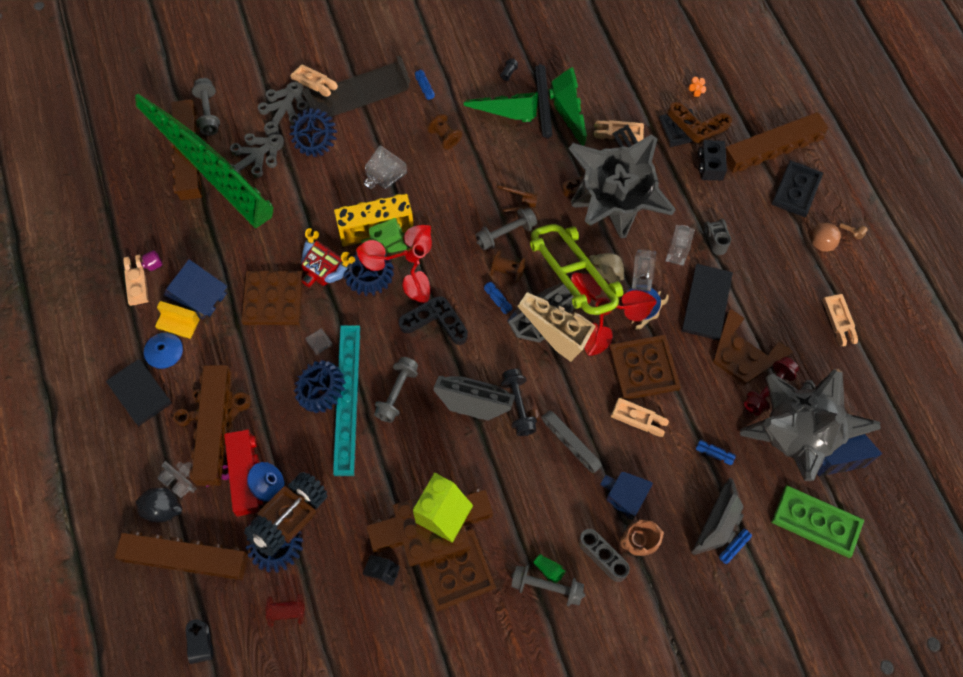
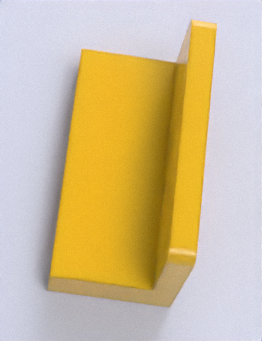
(176, 320)

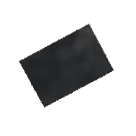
(797, 188)
(138, 392)

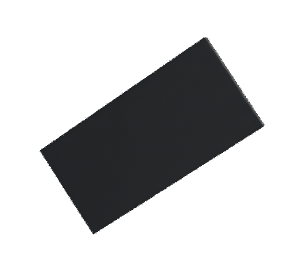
(707, 302)

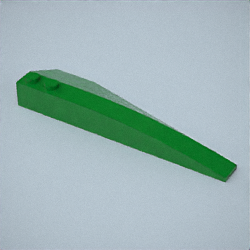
(210, 164)

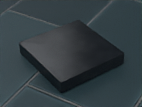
(673, 133)

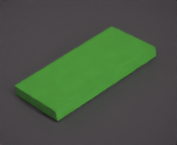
(818, 521)

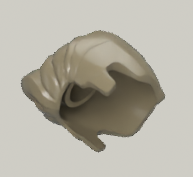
(609, 266)

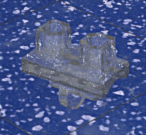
(170, 474)

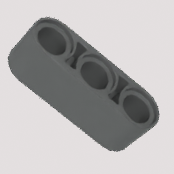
(601, 545)

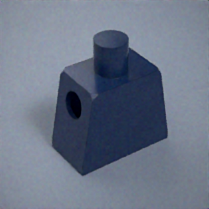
(626, 493)

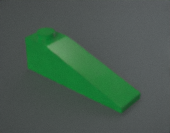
(565, 100)
(518, 107)

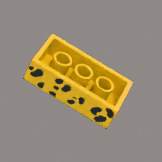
(357, 219)

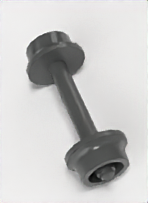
(204, 90)
(526, 219)
(406, 368)
(574, 592)

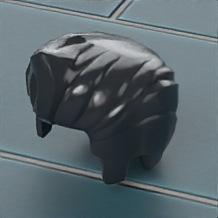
(158, 505)

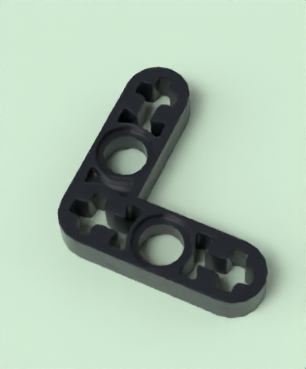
(435, 313)

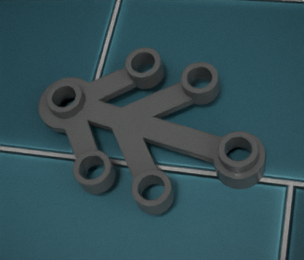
(293, 90)
(257, 153)

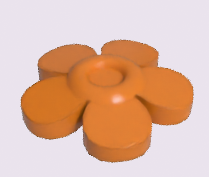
(697, 87)

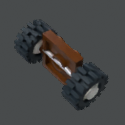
(286, 514)

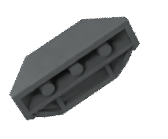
(556, 296)
(473, 397)
(721, 520)

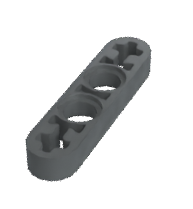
(571, 441)

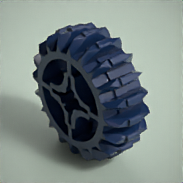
(328, 132)
(368, 280)
(317, 398)
(272, 561)

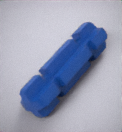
(424, 84)
(498, 298)
(715, 452)
(735, 546)

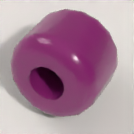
(151, 261)

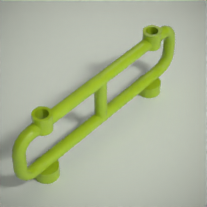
(570, 235)

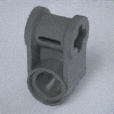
(716, 234)

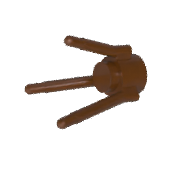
(528, 198)

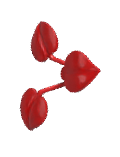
(419, 240)
(636, 305)

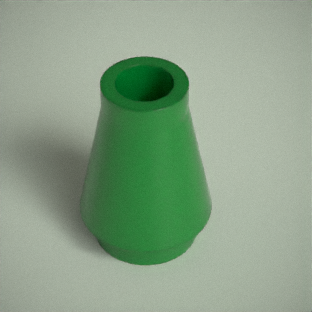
(551, 570)

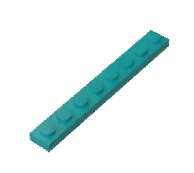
(347, 409)

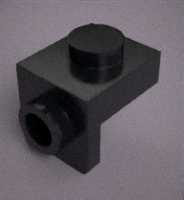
(381, 569)

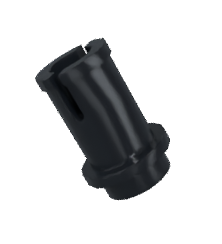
(508, 70)

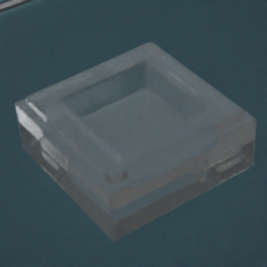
(318, 341)

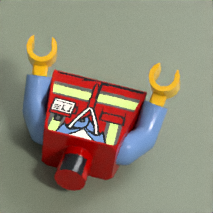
(321, 263)

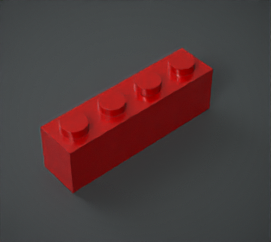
(240, 460)

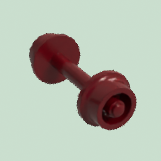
(757, 403)

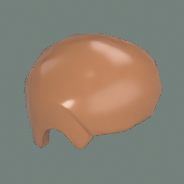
(826, 236)

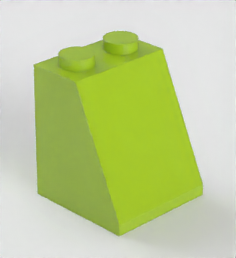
(442, 508)

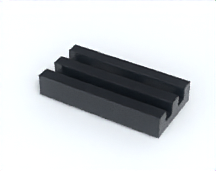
(621, 131)

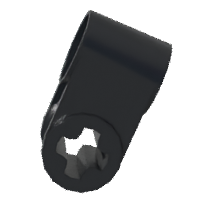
(198, 646)

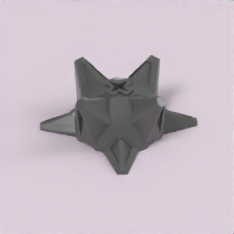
(619, 184)
(808, 421)

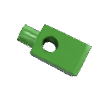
(389, 235)

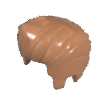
(642, 538)

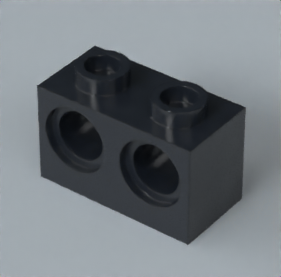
(712, 155)

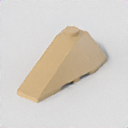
(562, 330)

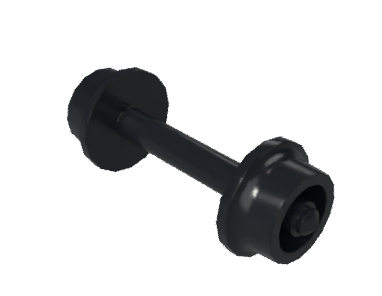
(524, 425)

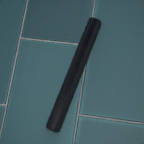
(543, 98)

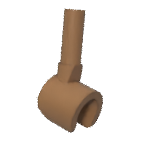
(858, 233)

